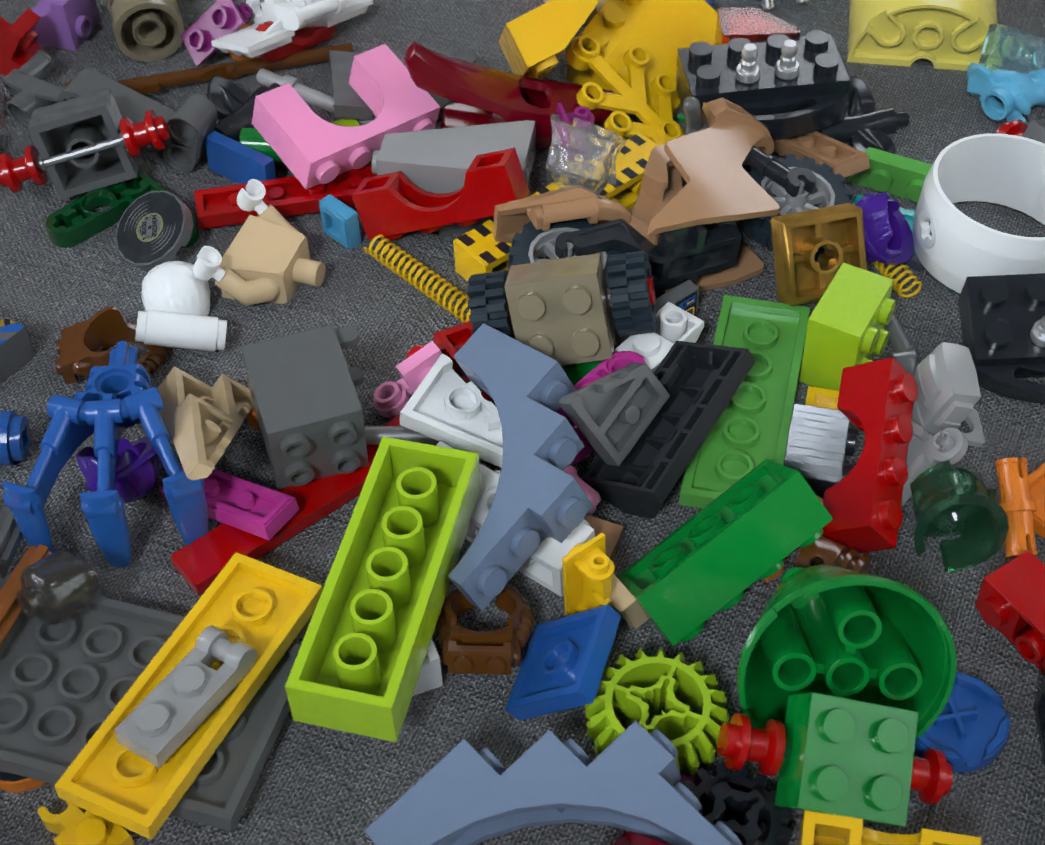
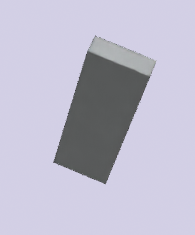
(345, 100)

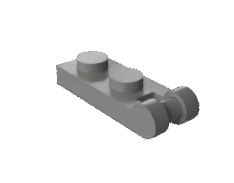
(185, 697)

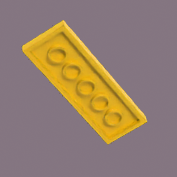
(253, 607)

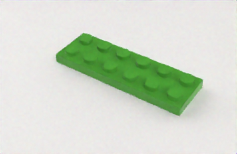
(761, 410)

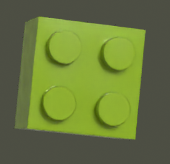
(847, 326)

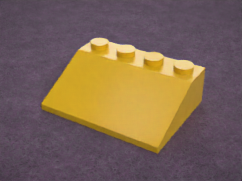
(654, 24)
(542, 34)

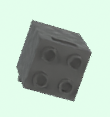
(308, 404)

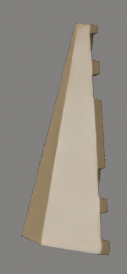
(202, 418)

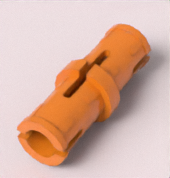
(1017, 504)

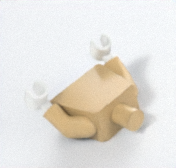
(264, 258)

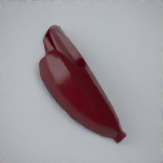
(493, 94)

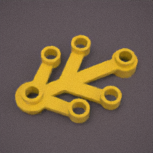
(631, 99)

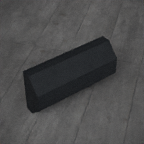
(700, 387)

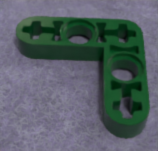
(69, 228)

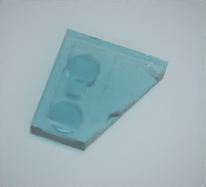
(1011, 50)

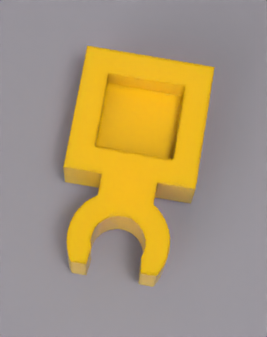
(83, 828)

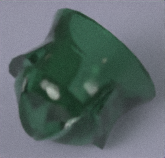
(957, 502)

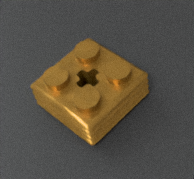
(797, 240)

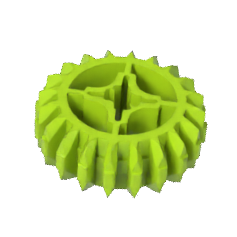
(643, 688)

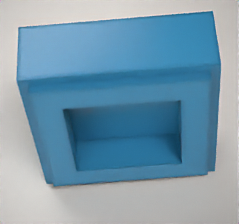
(340, 222)

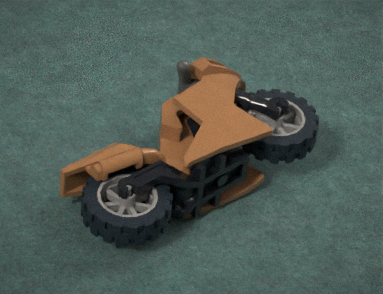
(684, 206)

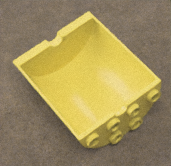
(908, 30)

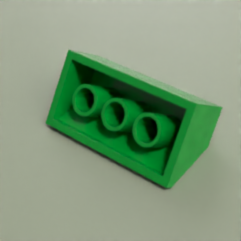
(725, 550)

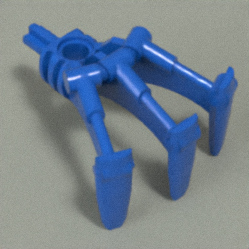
(112, 401)

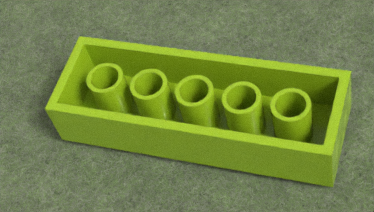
(385, 590)

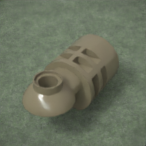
(146, 28)

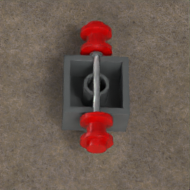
(82, 145)

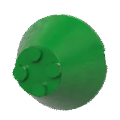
(846, 640)

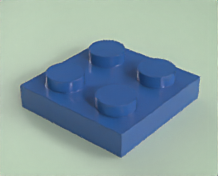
(564, 663)

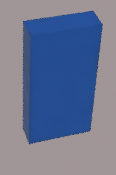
(237, 160)

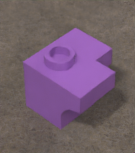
(65, 22)

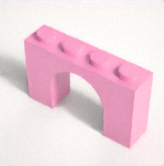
(322, 150)

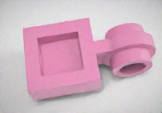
(393, 396)

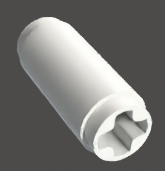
(181, 330)

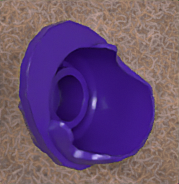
(885, 230)
(135, 468)

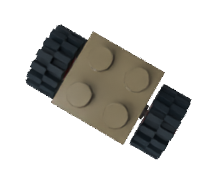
(565, 304)

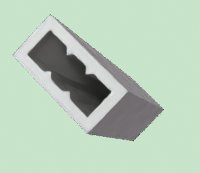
(440, 157)

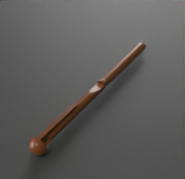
(229, 70)

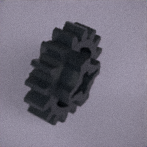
(741, 801)

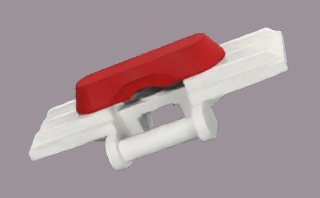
(288, 26)

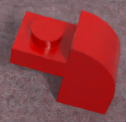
(18, 41)

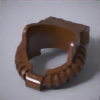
(105, 328)
(485, 651)

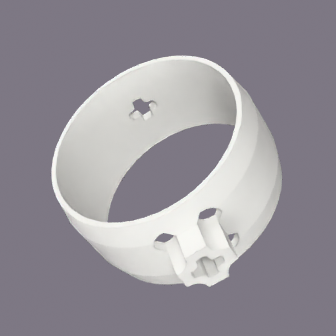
(982, 169)

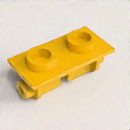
(587, 576)

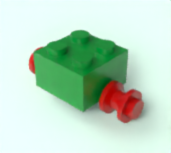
(840, 758)

